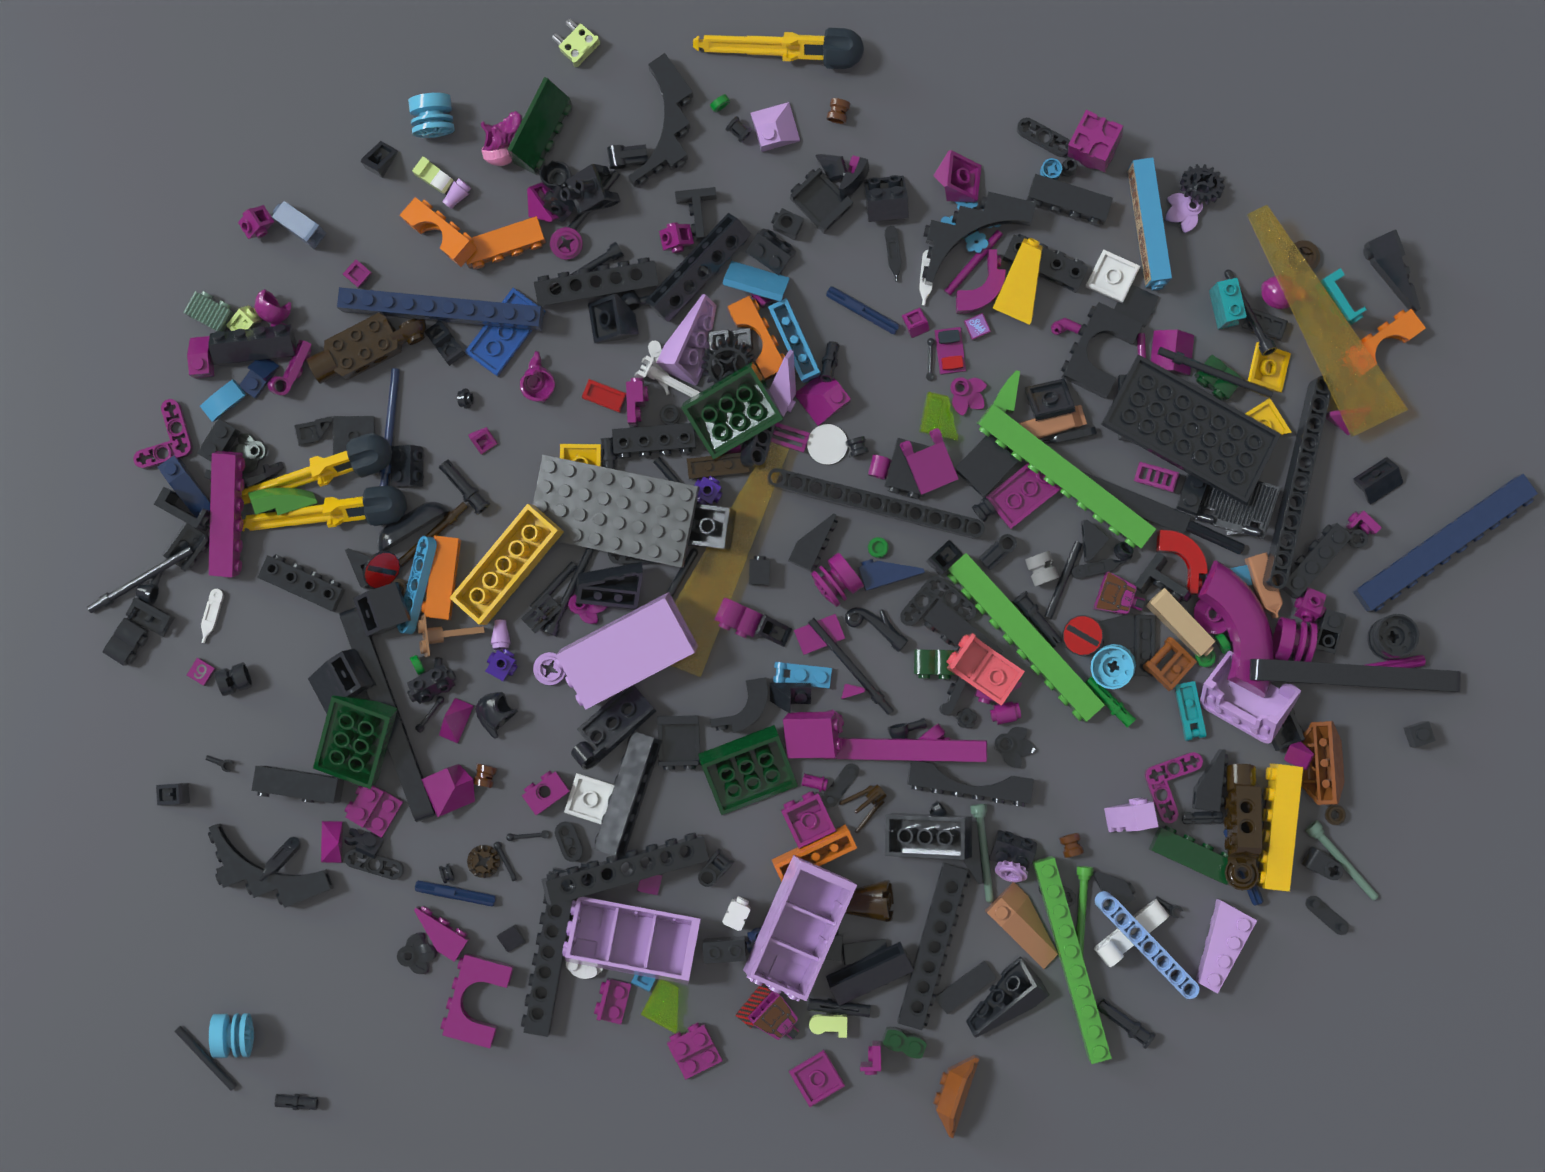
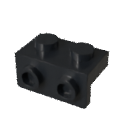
(771, 250)
(407, 466)
(187, 537)
(1289, 733)
(1013, 848)

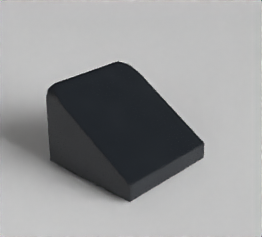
(511, 938)

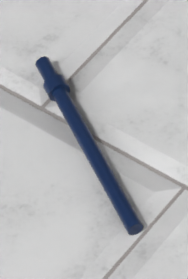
(390, 420)

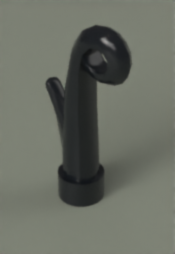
(881, 625)

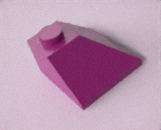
(822, 399)

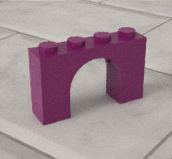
(458, 1022)

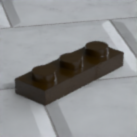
(721, 466)

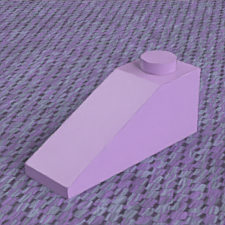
(784, 384)

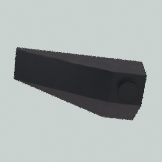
(1386, 258)
(1012, 996)

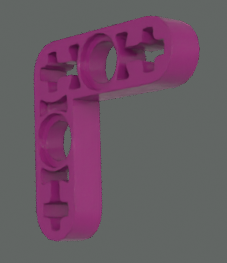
(172, 445)
(1162, 783)

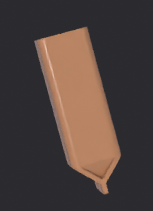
(1055, 425)
(1269, 600)

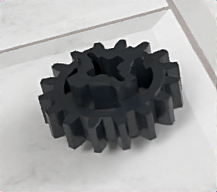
(1202, 184)

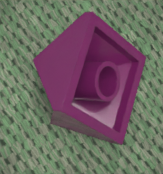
(959, 177)
(449, 789)

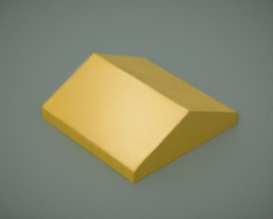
(1269, 370)
(582, 453)

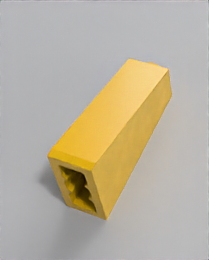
(1020, 286)

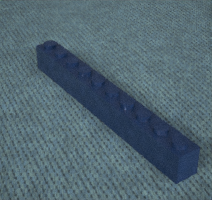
(440, 308)
(1445, 542)

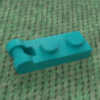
(1190, 710)

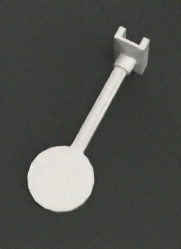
(654, 373)

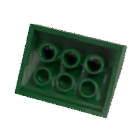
(539, 127)
(732, 410)
(355, 739)
(747, 770)

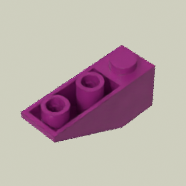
(444, 937)

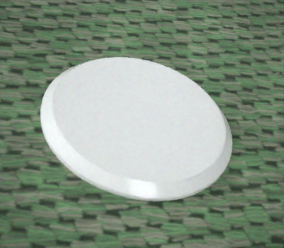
(827, 444)

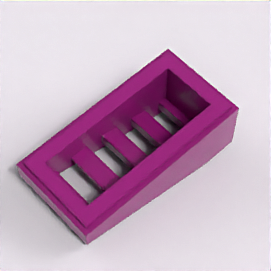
(1174, 481)

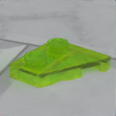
(938, 415)
(663, 1005)

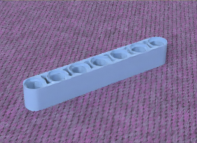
(1154, 951)

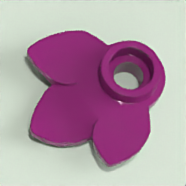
(969, 397)
(587, 612)

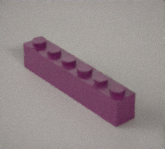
(225, 514)

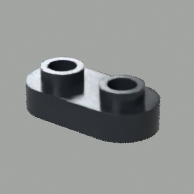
(568, 841)

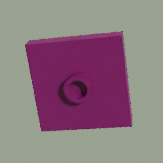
(816, 1078)

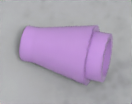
(456, 193)
(500, 636)

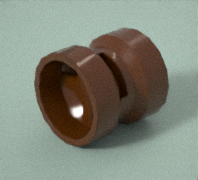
(838, 111)
(484, 775)
(1072, 847)

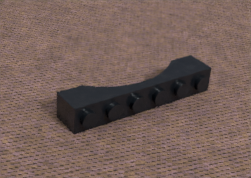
(1013, 788)

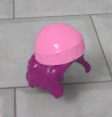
(499, 138)

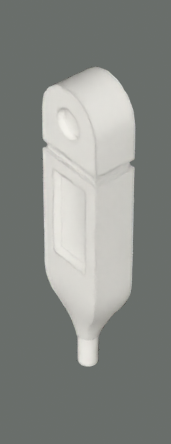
(924, 289)
(655, 351)
(211, 612)

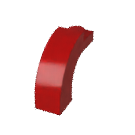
(1188, 551)

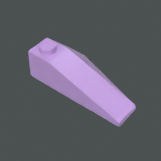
(687, 345)

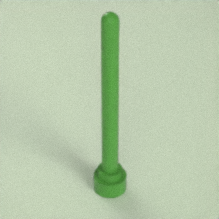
(1084, 874)

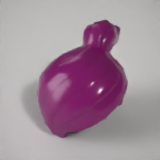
(1273, 294)
(269, 309)
(537, 381)

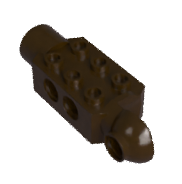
(363, 347)
(1243, 825)

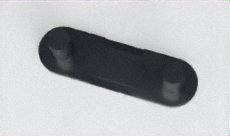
(840, 785)
(1327, 915)

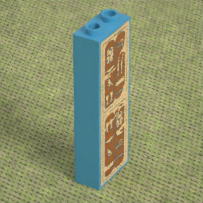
(1149, 223)

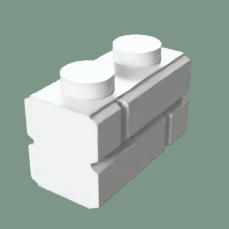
(737, 913)

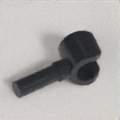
(219, 762)
(1169, 907)

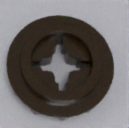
(1309, 248)
(484, 851)

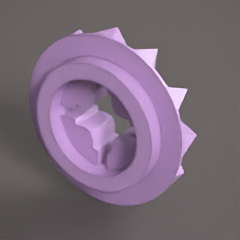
(540, 671)
(1011, 871)

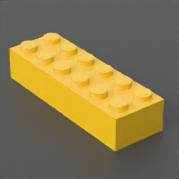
(506, 564)
(1279, 826)

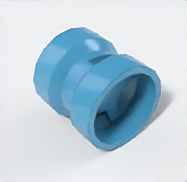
(1052, 166)

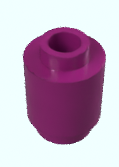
(1006, 713)

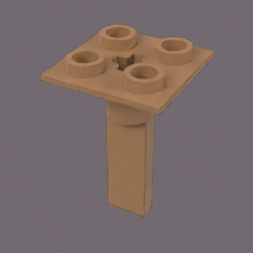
(436, 634)

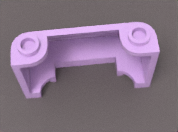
(1244, 709)

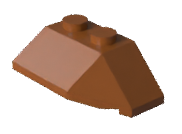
(1325, 773)
(954, 1092)

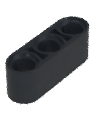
(757, 448)

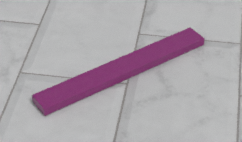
(913, 749)

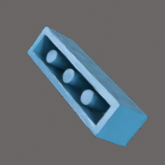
(795, 340)

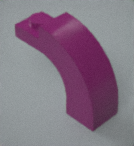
(975, 300)

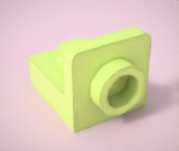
(244, 319)

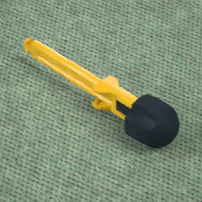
(837, 48)
(364, 456)
(378, 506)

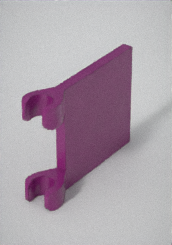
(931, 465)

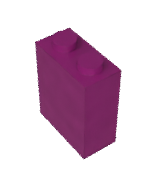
(812, 734)

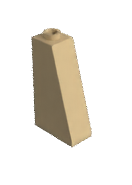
(1181, 623)

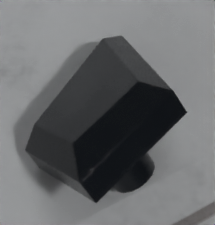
(833, 166)

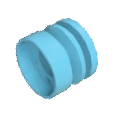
(431, 115)
(1102, 671)
(228, 1035)

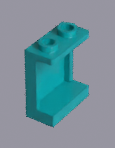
(1339, 299)
(1227, 303)

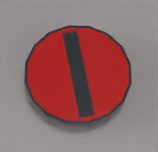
(381, 569)
(1082, 635)

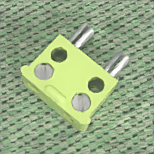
(579, 45)

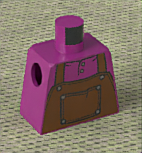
(1117, 596)
(775, 1017)

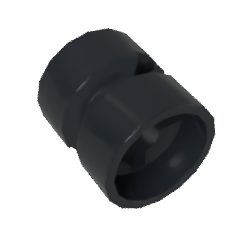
(240, 676)

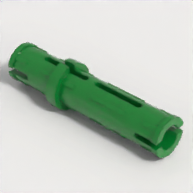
(1117, 708)

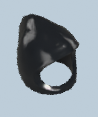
(494, 712)

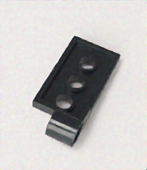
(591, 753)

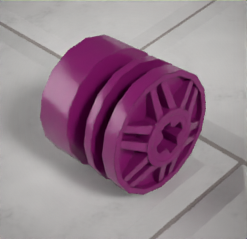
(837, 579)
(1298, 641)

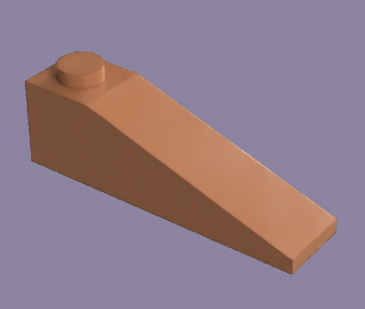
(1020, 920)

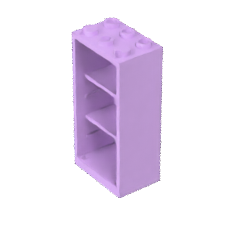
(626, 651)
(799, 929)
(631, 939)

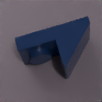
(257, 378)

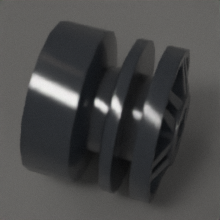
(1404, 634)

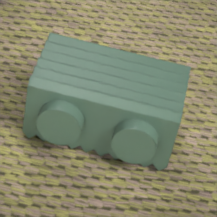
(208, 311)

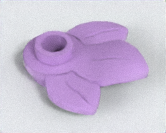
(1182, 212)

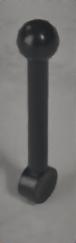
(930, 375)
(420, 727)
(510, 837)
(497, 845)

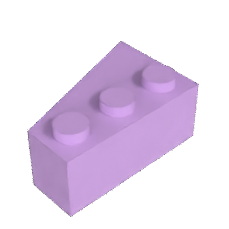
(1134, 816)

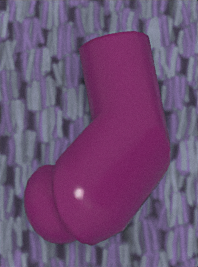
(1063, 325)

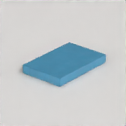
(756, 281)

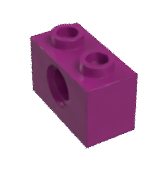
(539, 803)

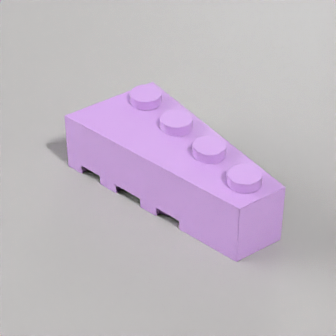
(1223, 944)

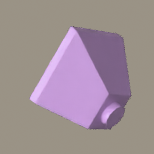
(775, 127)

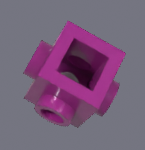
(256, 222)
(676, 237)
(1310, 605)

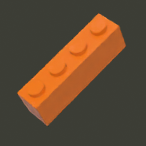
(506, 241)
(442, 579)
(818, 851)

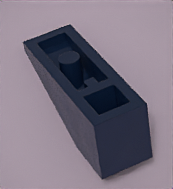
(184, 485)
(883, 573)

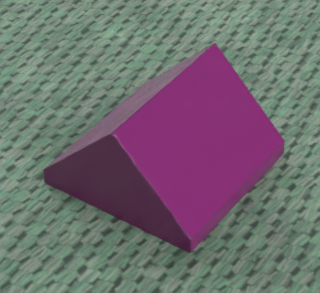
(1174, 341)

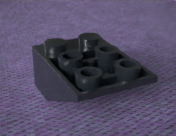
(340, 676)

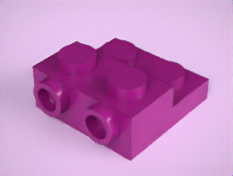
(636, 398)
(373, 809)
(807, 819)
(694, 1050)

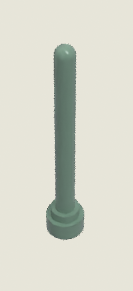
(978, 812)
(1315, 830)

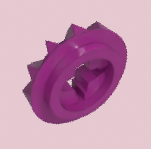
(562, 251)

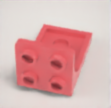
(984, 668)

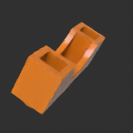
(422, 219)
(746, 315)
(1402, 328)

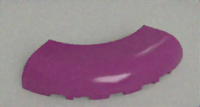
(1244, 621)

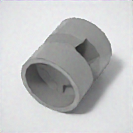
(1042, 568)

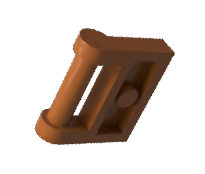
(1175, 668)

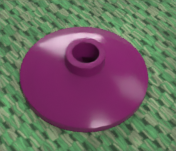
(1209, 624)

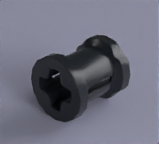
(738, 129)

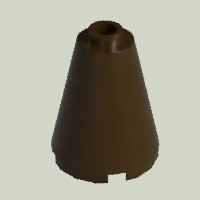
(873, 902)

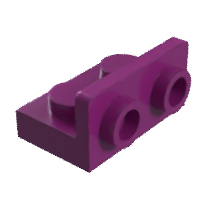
(613, 1001)
(874, 1059)

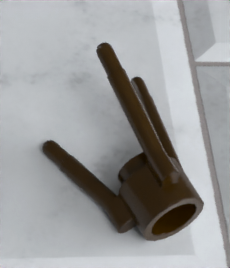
(874, 796)

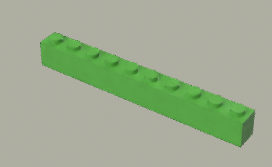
(1066, 476)
(1025, 637)
(1071, 960)

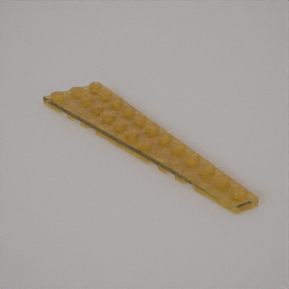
(1347, 367)
(720, 570)

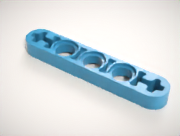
(424, 553)

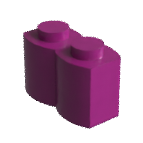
(738, 617)

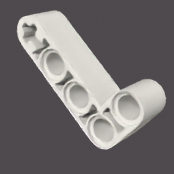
(1116, 944)

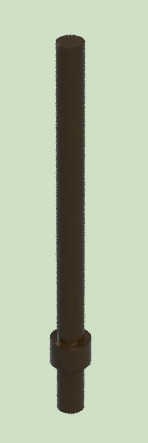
(450, 518)

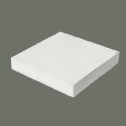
(1112, 276)
(588, 798)

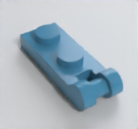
(815, 675)

